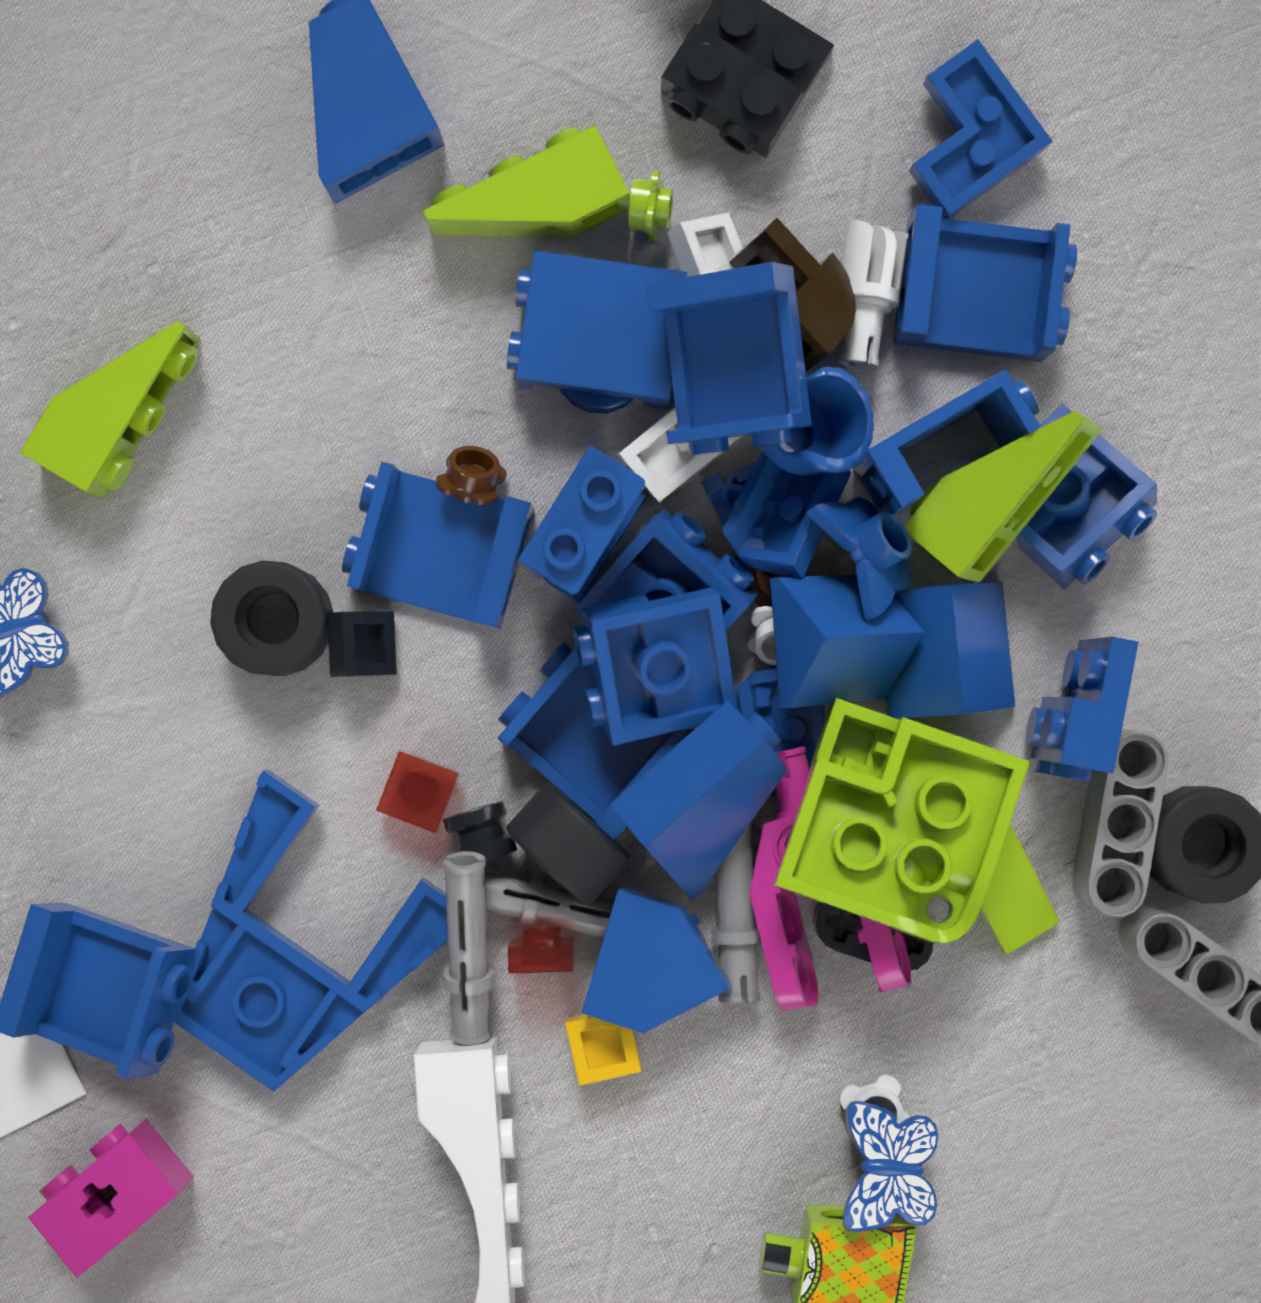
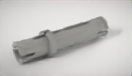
(545, 905)
(736, 923)
(468, 972)

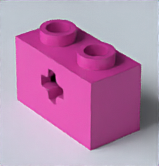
(80, 1219)

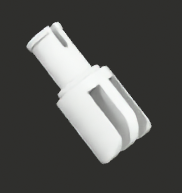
(875, 266)

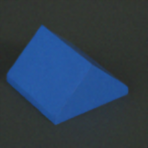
(828, 645)
(961, 657)

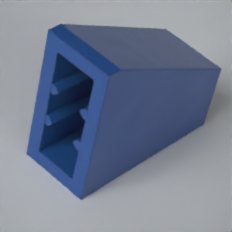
(364, 101)
(703, 795)

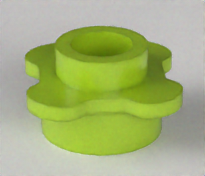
(650, 206)

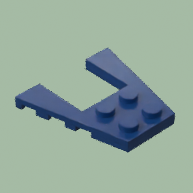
(263, 994)

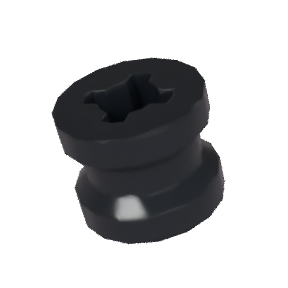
(481, 831)

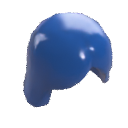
(839, 427)

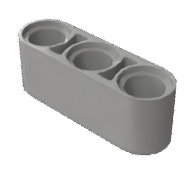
(1133, 851)
(1180, 961)

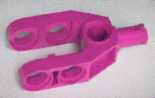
(780, 916)

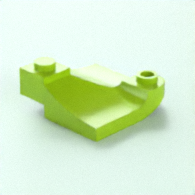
(900, 820)

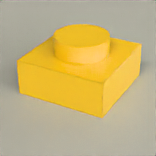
(601, 1049)

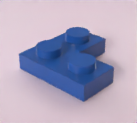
(992, 134)

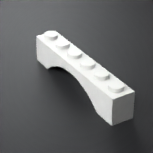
(462, 1109)

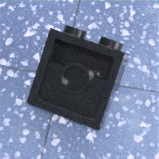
(744, 72)

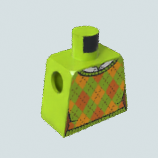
(841, 1264)

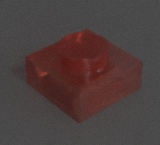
(418, 791)
(541, 951)

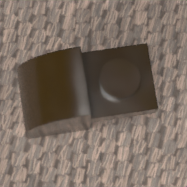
(822, 288)

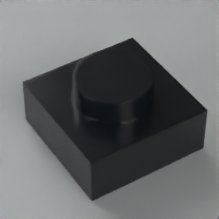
(361, 643)

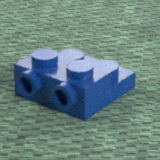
(1089, 513)
(672, 561)
(654, 663)
(1085, 728)

